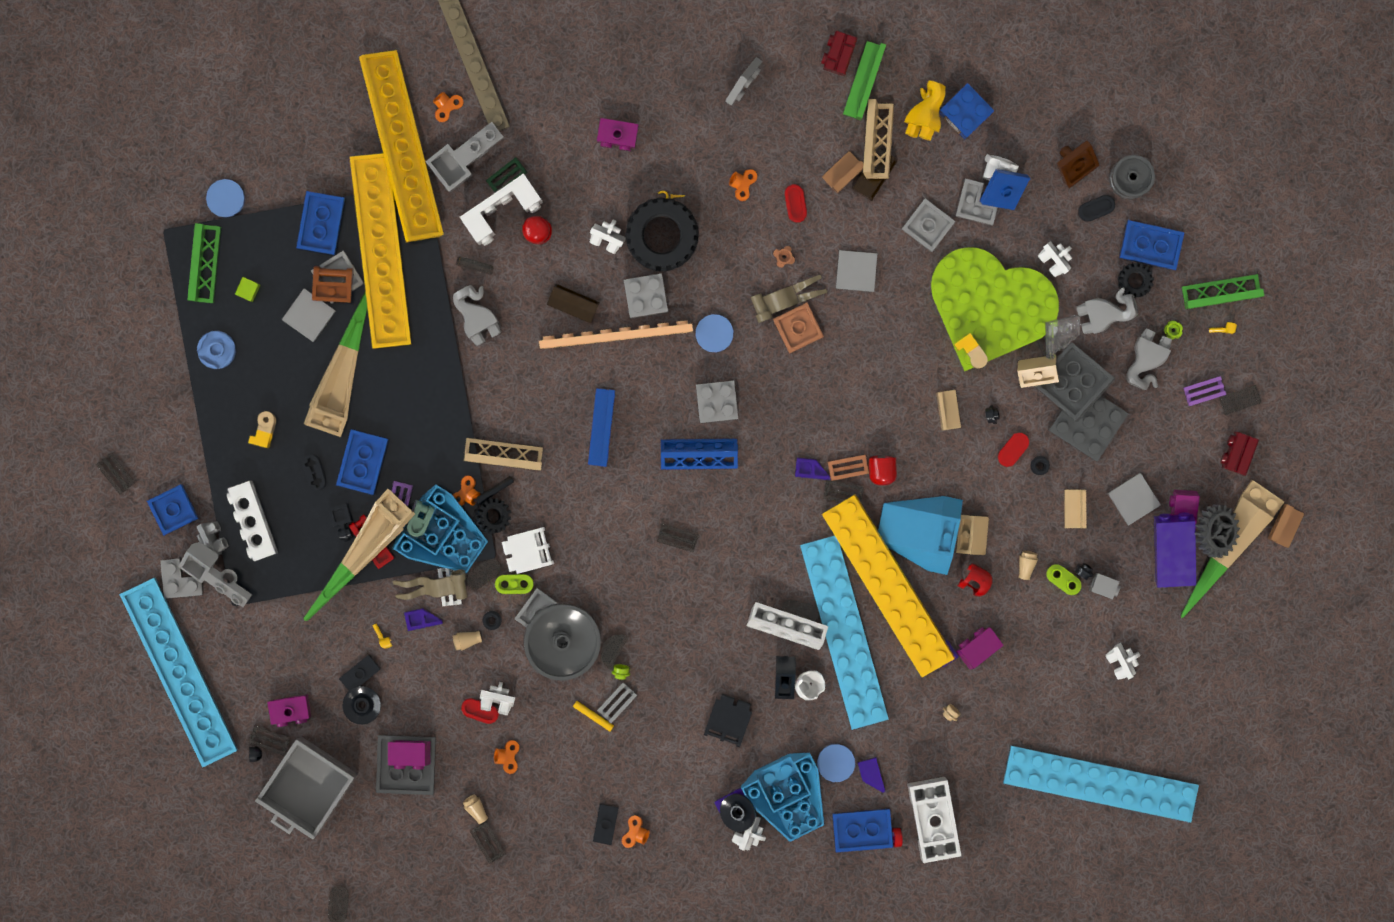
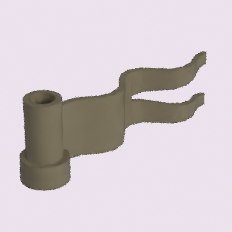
(783, 299)
(436, 587)

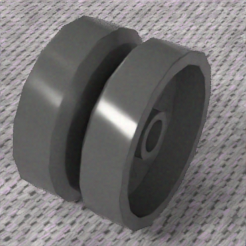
(1121, 182)

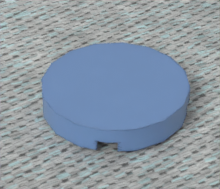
(225, 198)
(714, 333)
(216, 349)
(836, 763)

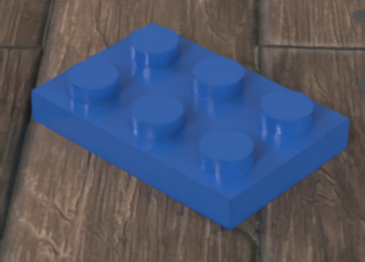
(320, 223)
(1151, 245)
(362, 462)
(862, 830)

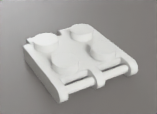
(527, 551)

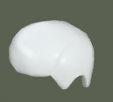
(808, 691)

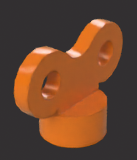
(446, 105)
(742, 183)
(467, 493)
(507, 756)
(635, 833)

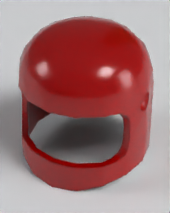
(536, 230)
(882, 470)
(980, 576)

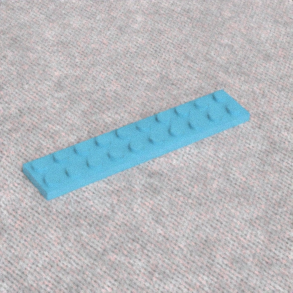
(845, 632)
(178, 672)
(1100, 784)

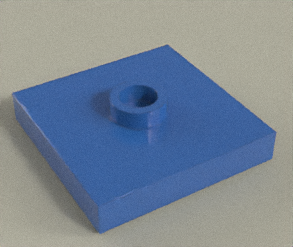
(1004, 189)
(172, 509)

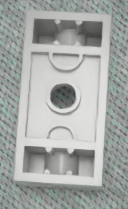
(474, 218)
(929, 800)

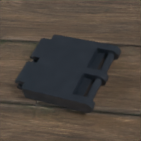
(729, 719)

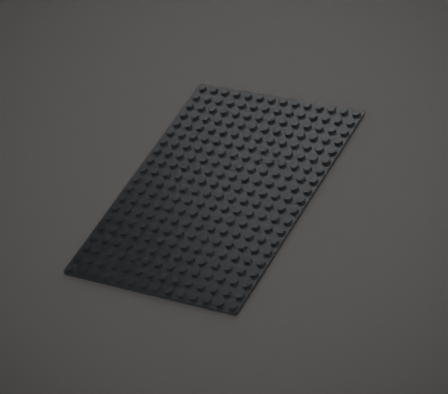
(397, 393)

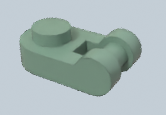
(417, 525)

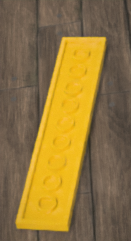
(401, 146)
(380, 251)
(888, 585)

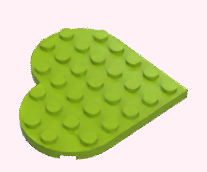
(991, 303)

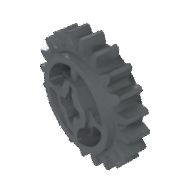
(1217, 531)

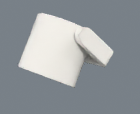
(1000, 163)

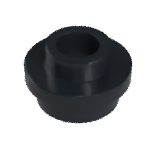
(992, 414)
(1046, 465)
(1084, 571)
(492, 626)

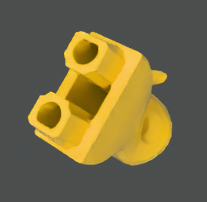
(926, 113)

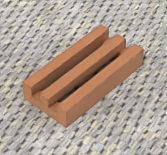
(864, 464)

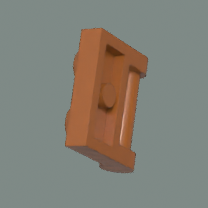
(332, 290)

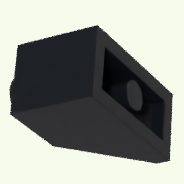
(785, 677)

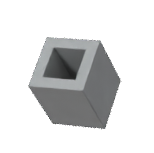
(1105, 586)

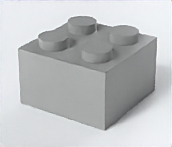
(645, 296)
(717, 401)

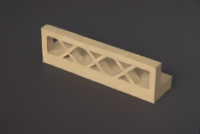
(871, 139)
(503, 461)

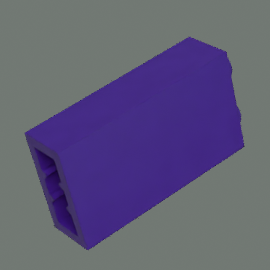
(1175, 550)

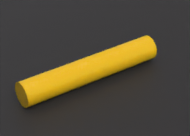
(592, 715)

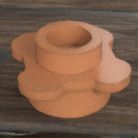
(781, 261)

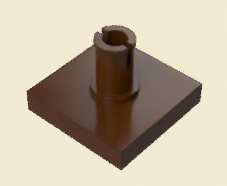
(1077, 163)

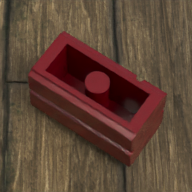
(839, 54)
(1239, 453)

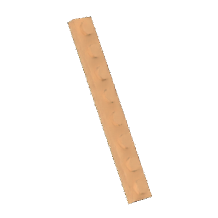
(608, 335)

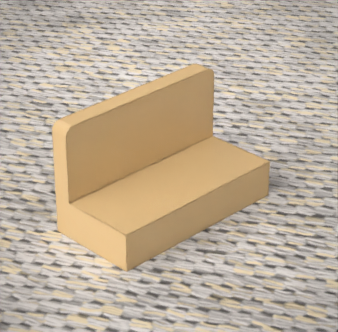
(1037, 371)
(948, 410)
(1074, 508)
(972, 535)

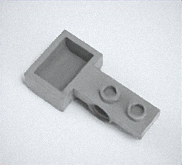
(452, 165)
(199, 564)

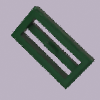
(499, 172)

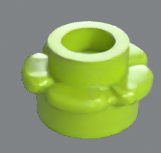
(1178, 330)
(621, 673)

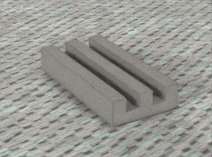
(606, 714)

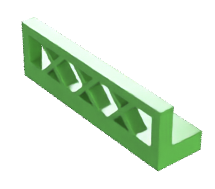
(864, 80)
(196, 263)
(1223, 298)

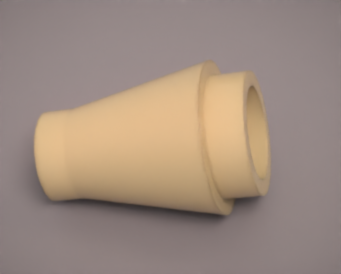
(1027, 564)
(466, 639)
(475, 808)

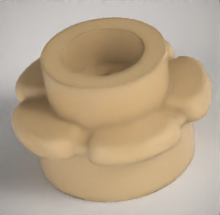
(951, 713)

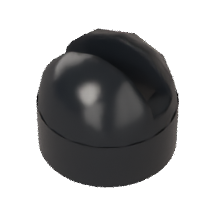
(255, 754)

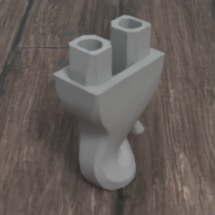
(1104, 313)
(476, 317)
(1148, 356)

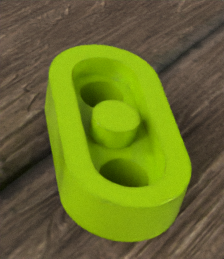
(1064, 579)
(514, 584)

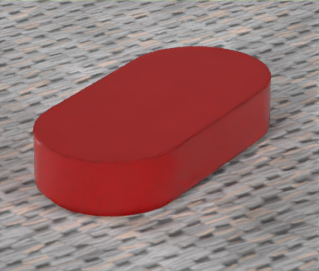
(795, 203)
(1013, 449)
(472, 709)

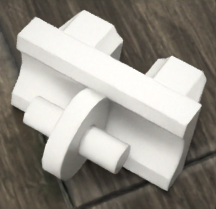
(609, 233)
(1051, 252)
(1126, 668)
(505, 702)
(750, 836)

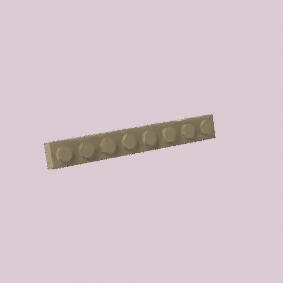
(474, 63)

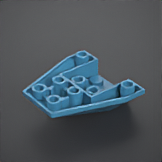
(923, 530)
(450, 537)
(787, 794)

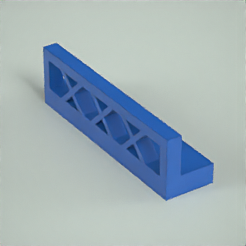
(601, 427)
(699, 450)

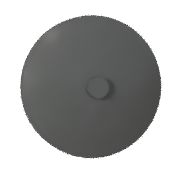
(561, 641)

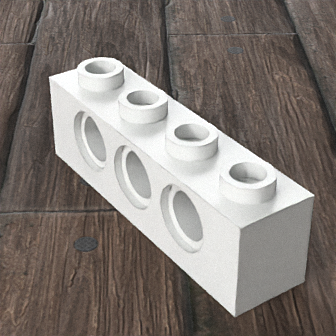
(248, 491)
(787, 626)

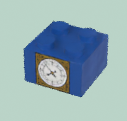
(966, 111)

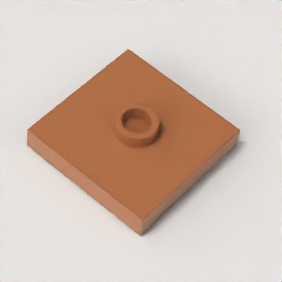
(798, 328)

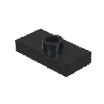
(360, 673)
(605, 824)

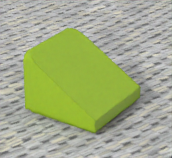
(247, 289)

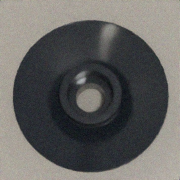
(361, 715)
(732, 817)

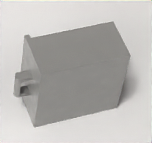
(306, 788)

